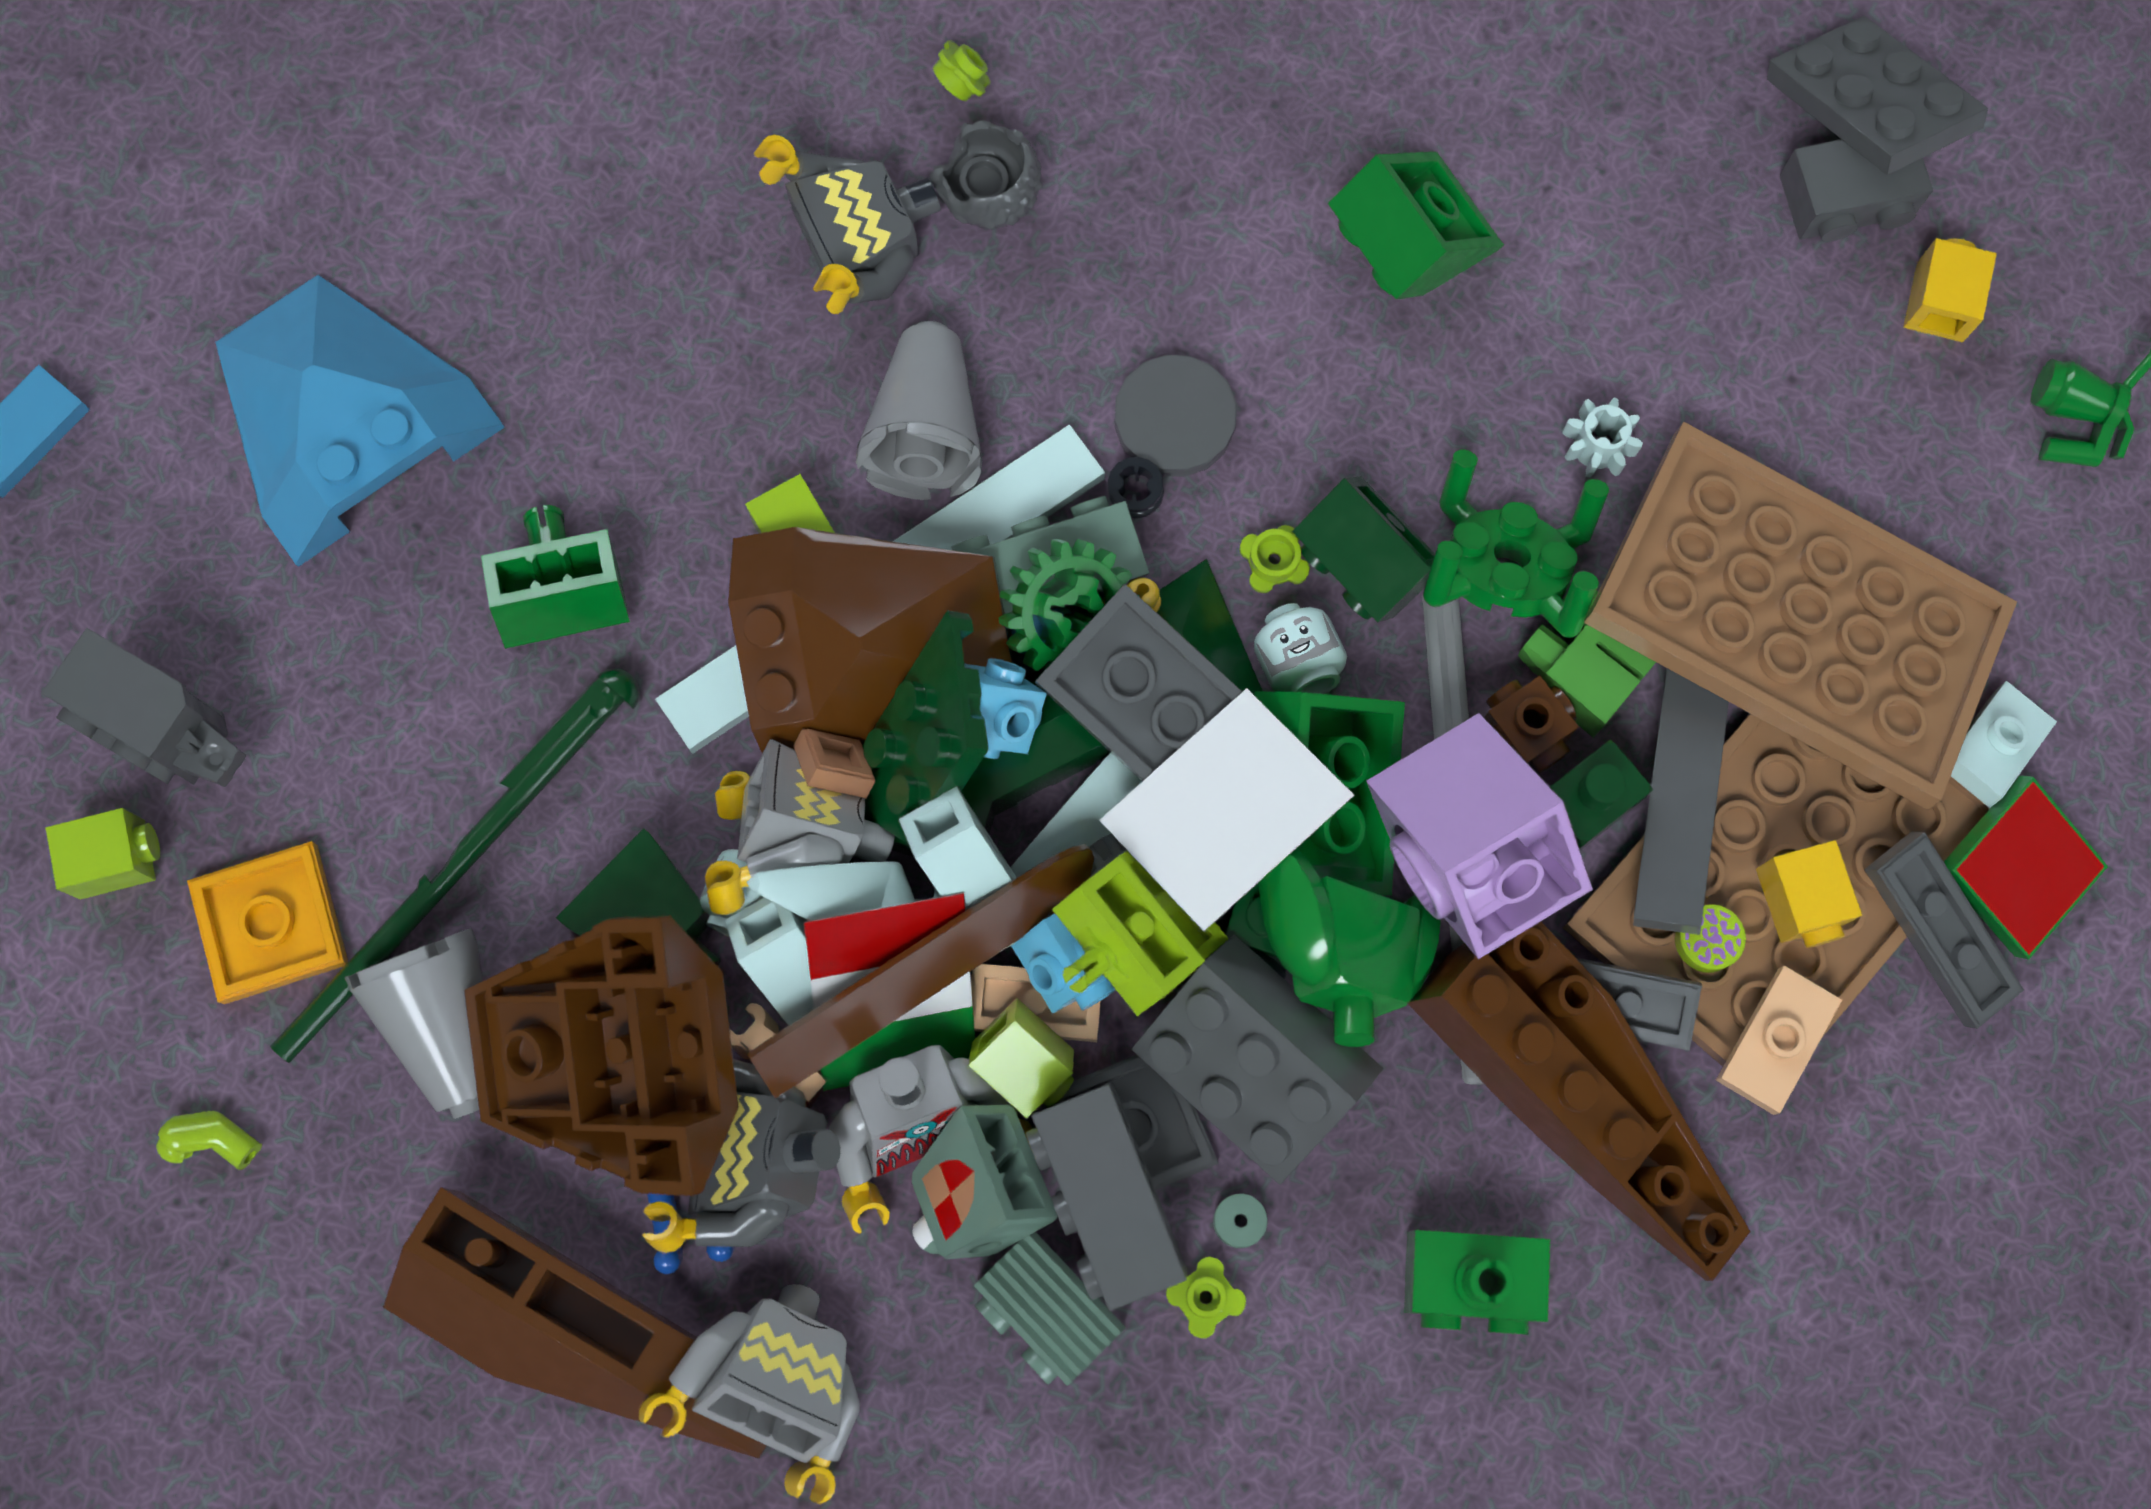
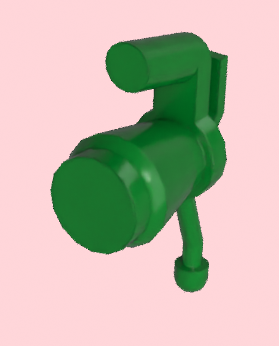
(2078, 394)

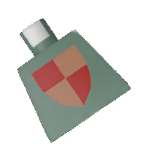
(979, 1186)

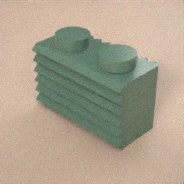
(1047, 1309)

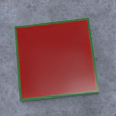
(2024, 867)

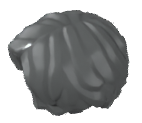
(989, 176)

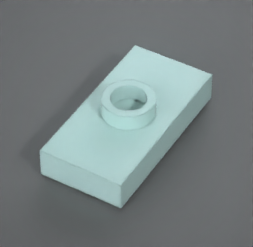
(2000, 743)

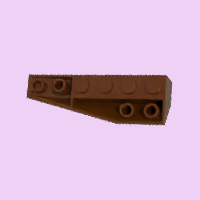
(1584, 1086)
(540, 1317)

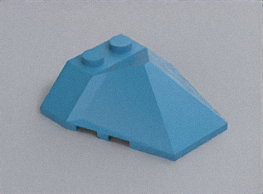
(338, 409)

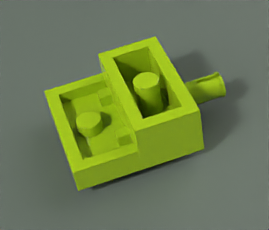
(1133, 934)

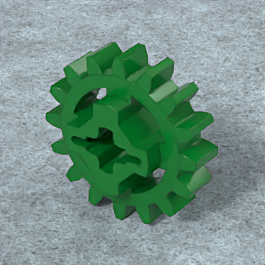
(1072, 584)

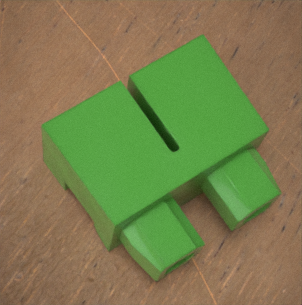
(1590, 671)

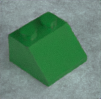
(1412, 222)

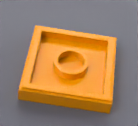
(267, 922)

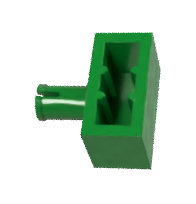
(554, 583)
(1477, 1278)

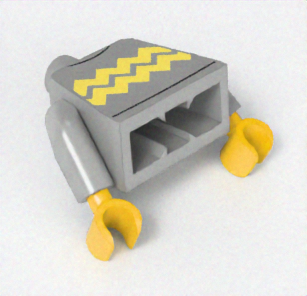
(787, 826)
(775, 1381)

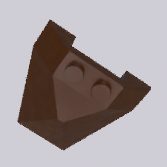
(840, 620)
(611, 1053)

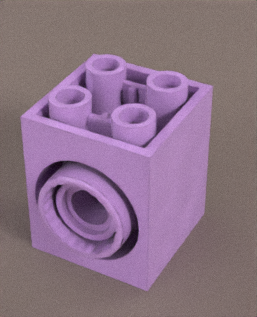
(1479, 835)

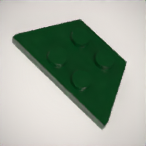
(929, 731)

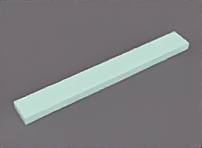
(1025, 489)

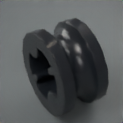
(1136, 466)

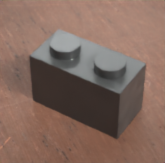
(1838, 190)

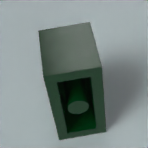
(1365, 549)

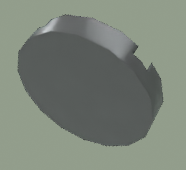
(1176, 414)

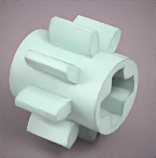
(1600, 452)

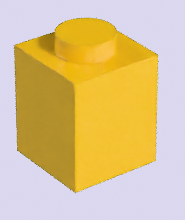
(1950, 289)
(1809, 894)

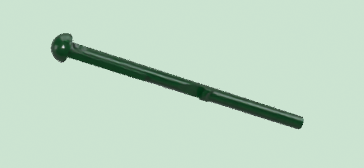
(524, 784)

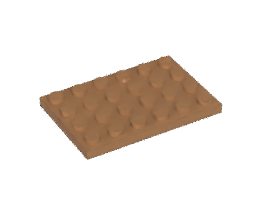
(1804, 615)
(1769, 803)

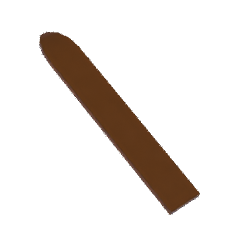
(919, 971)

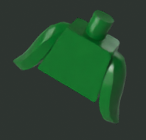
(1346, 945)

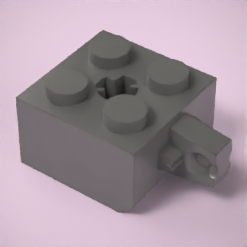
(141, 713)

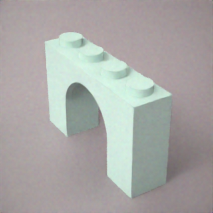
(947, 846)

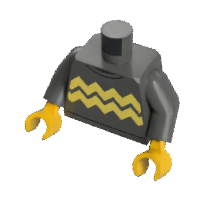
(850, 219)
(760, 1174)

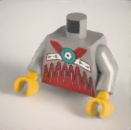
(898, 1117)

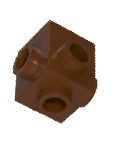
(1549, 711)

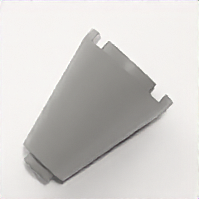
(923, 419)
(424, 1018)

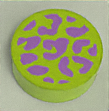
(1719, 942)

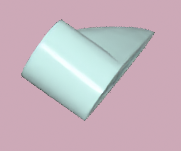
(1080, 816)
(834, 888)

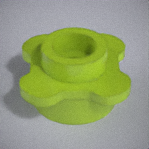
(961, 71)
(1279, 542)
(1224, 1301)

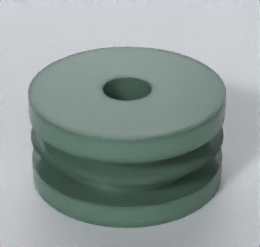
(1255, 1221)

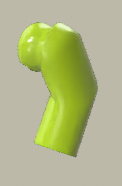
(204, 1131)

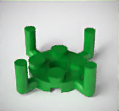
(1469, 561)

